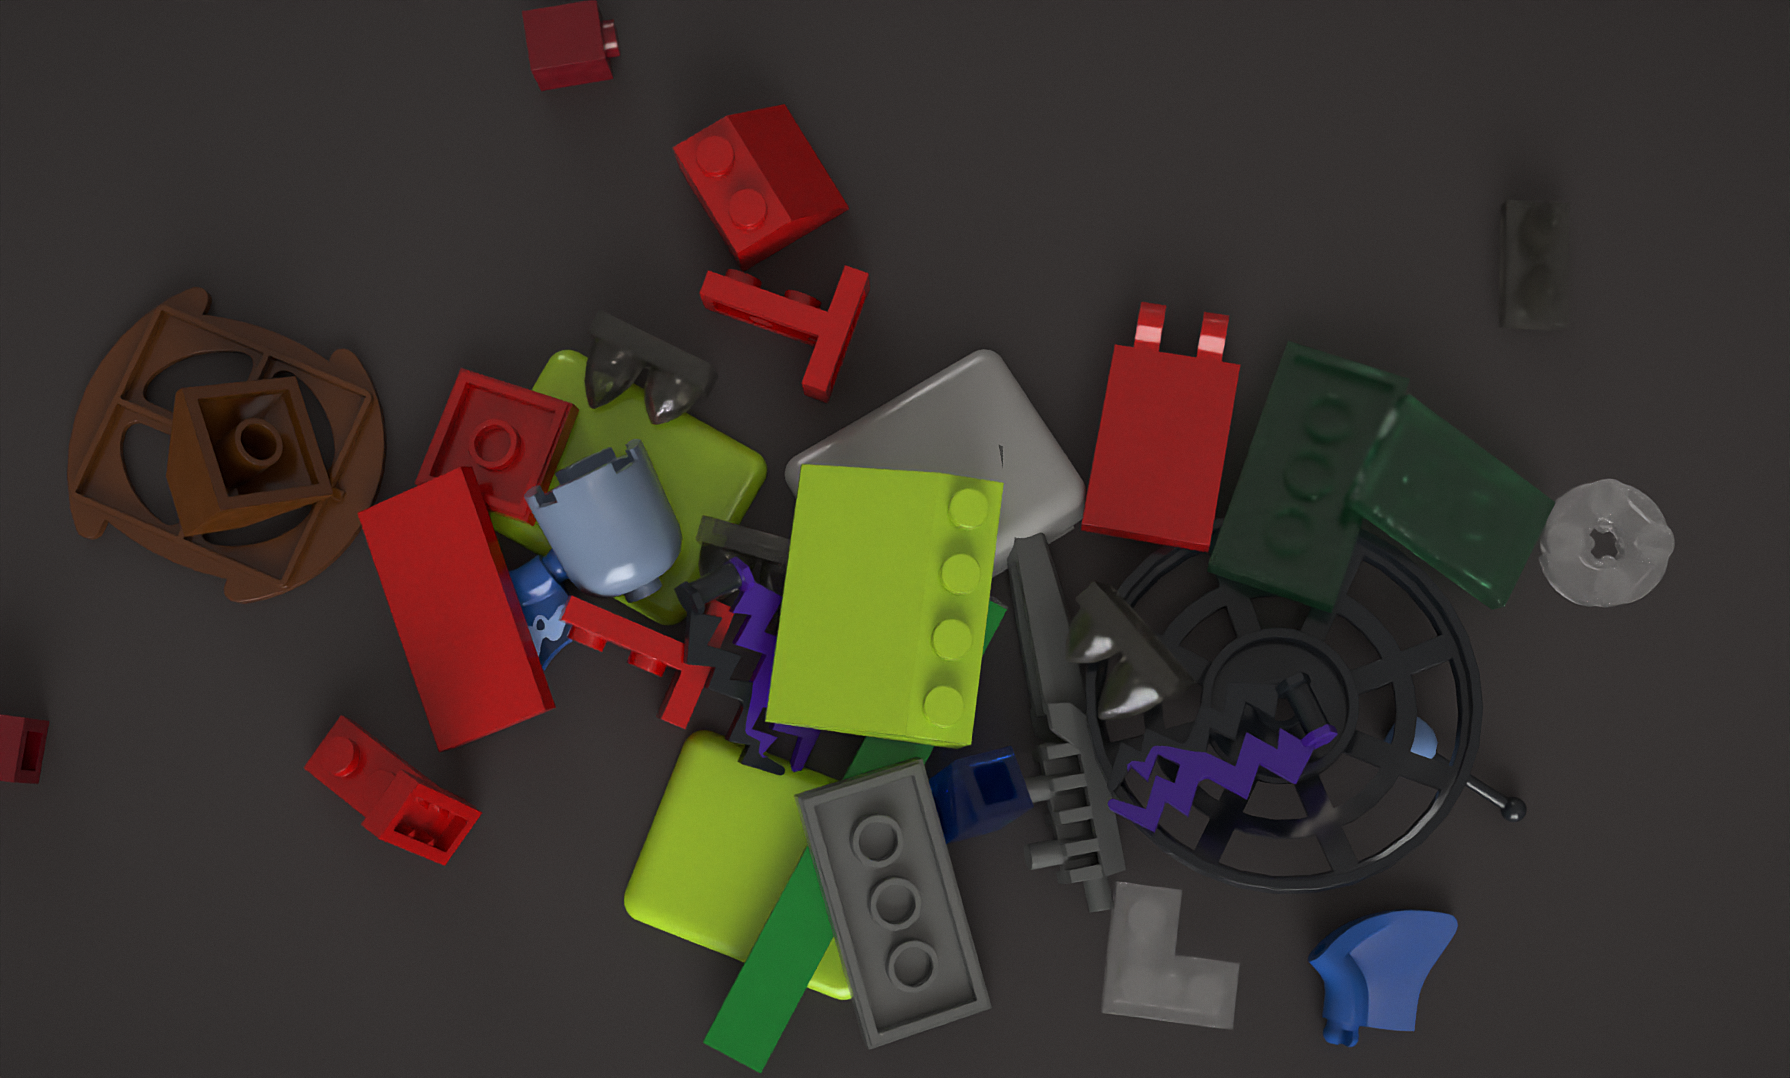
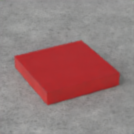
(505, 435)

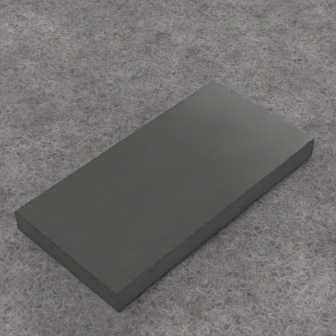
(893, 902)

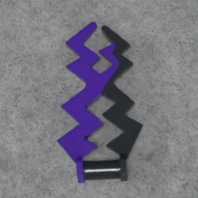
(760, 607)
(1195, 762)

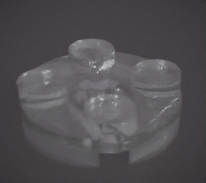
(1641, 536)

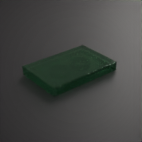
(1450, 502)

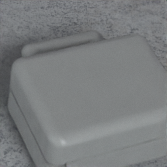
(956, 429)

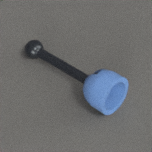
(1425, 744)

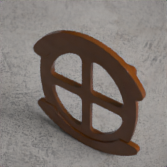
(117, 400)

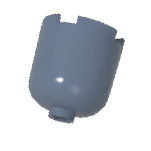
(610, 523)

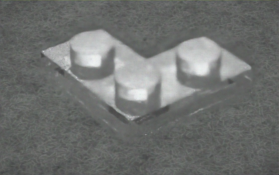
(1148, 978)

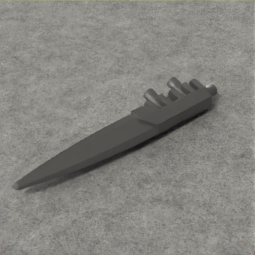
(1076, 793)

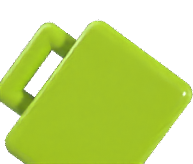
(694, 462)
(725, 852)

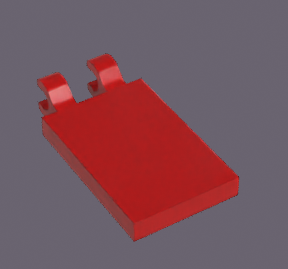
(1162, 437)

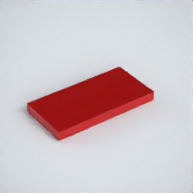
(456, 609)

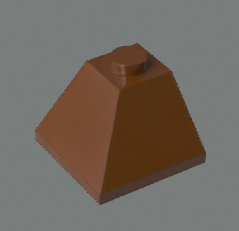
(242, 454)

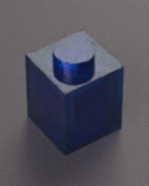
(979, 794)

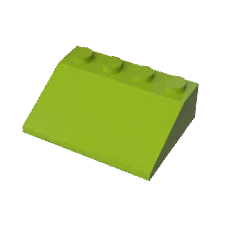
(885, 604)

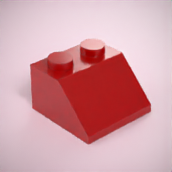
(758, 182)

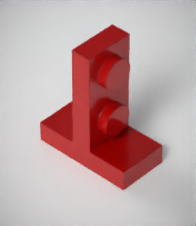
(796, 317)
(649, 651)
(391, 793)

